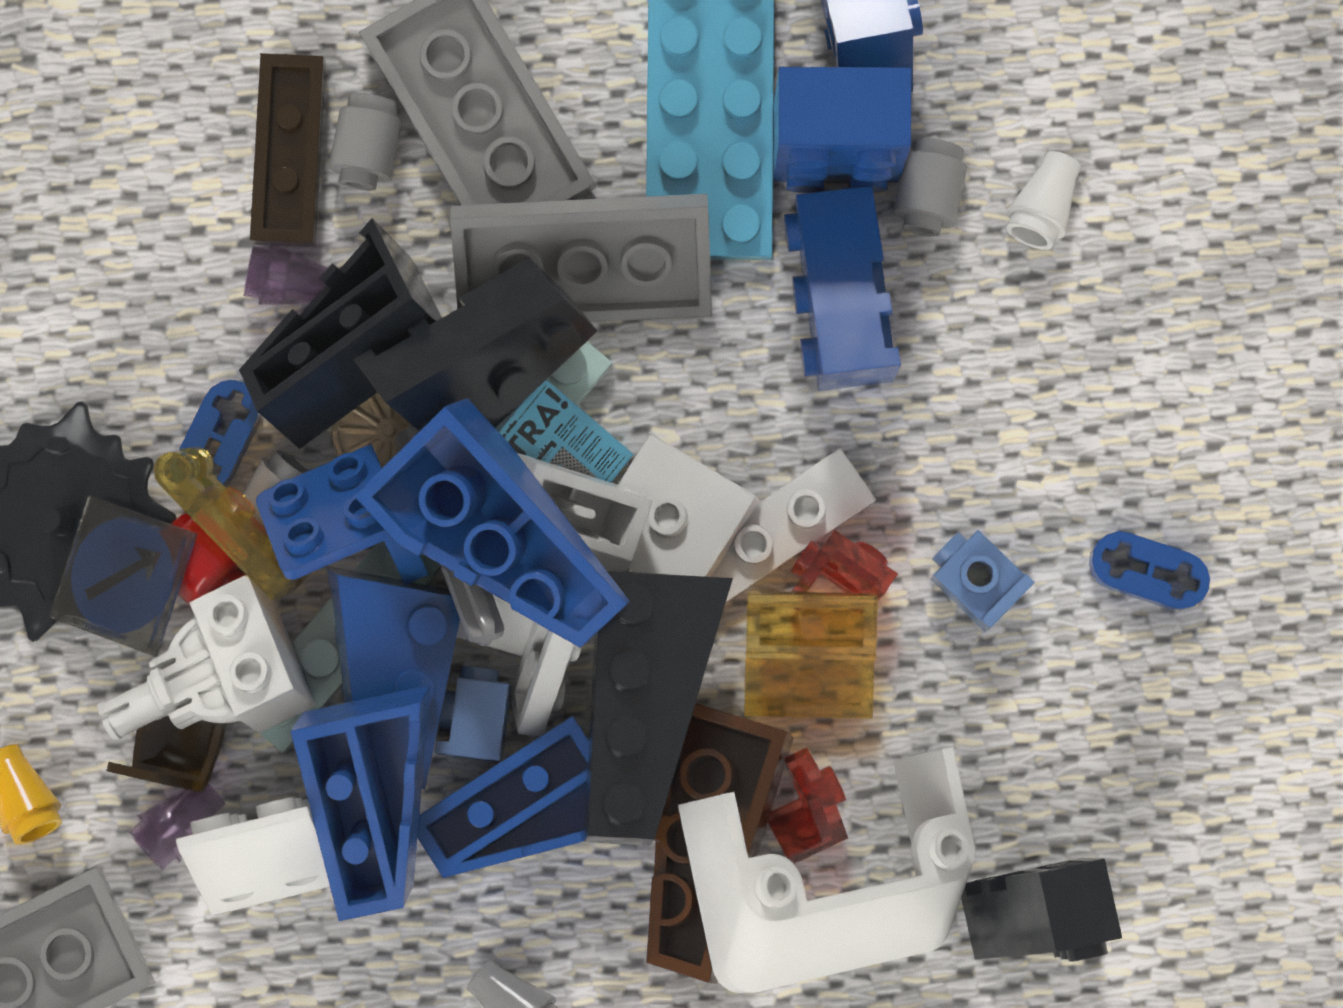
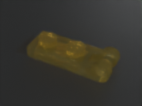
(224, 516)

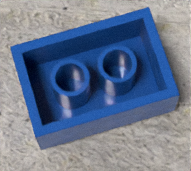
(841, 126)

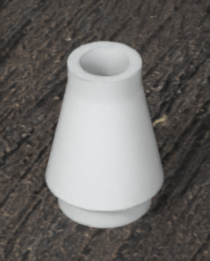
(1044, 204)

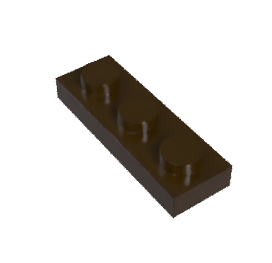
(287, 150)

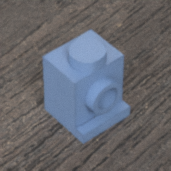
(985, 603)
(475, 716)

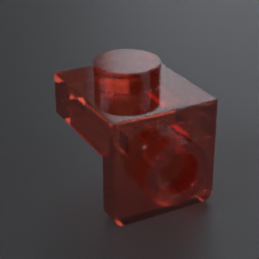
(846, 564)
(812, 819)

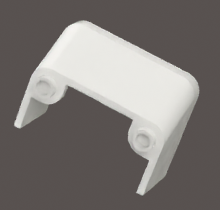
(757, 909)

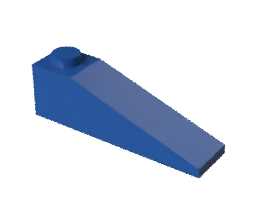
(487, 518)

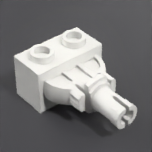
(219, 669)

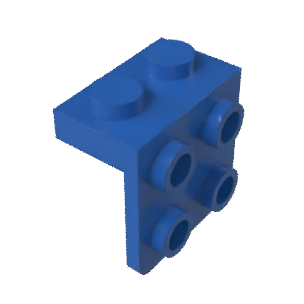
(321, 522)

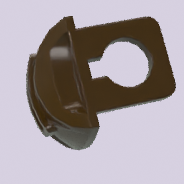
(175, 755)

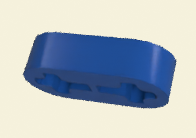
(238, 435)
(1153, 556)

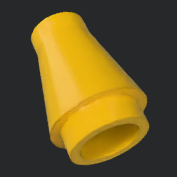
(26, 802)

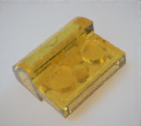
(810, 654)

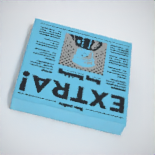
(562, 434)

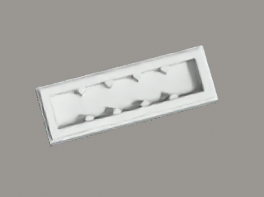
(792, 518)

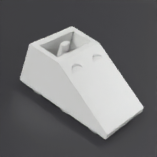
(604, 517)
(255, 860)

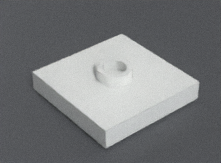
(691, 512)

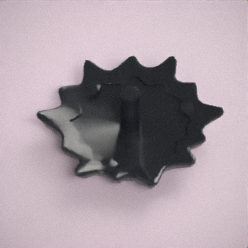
(42, 500)

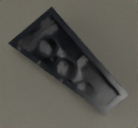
(644, 697)

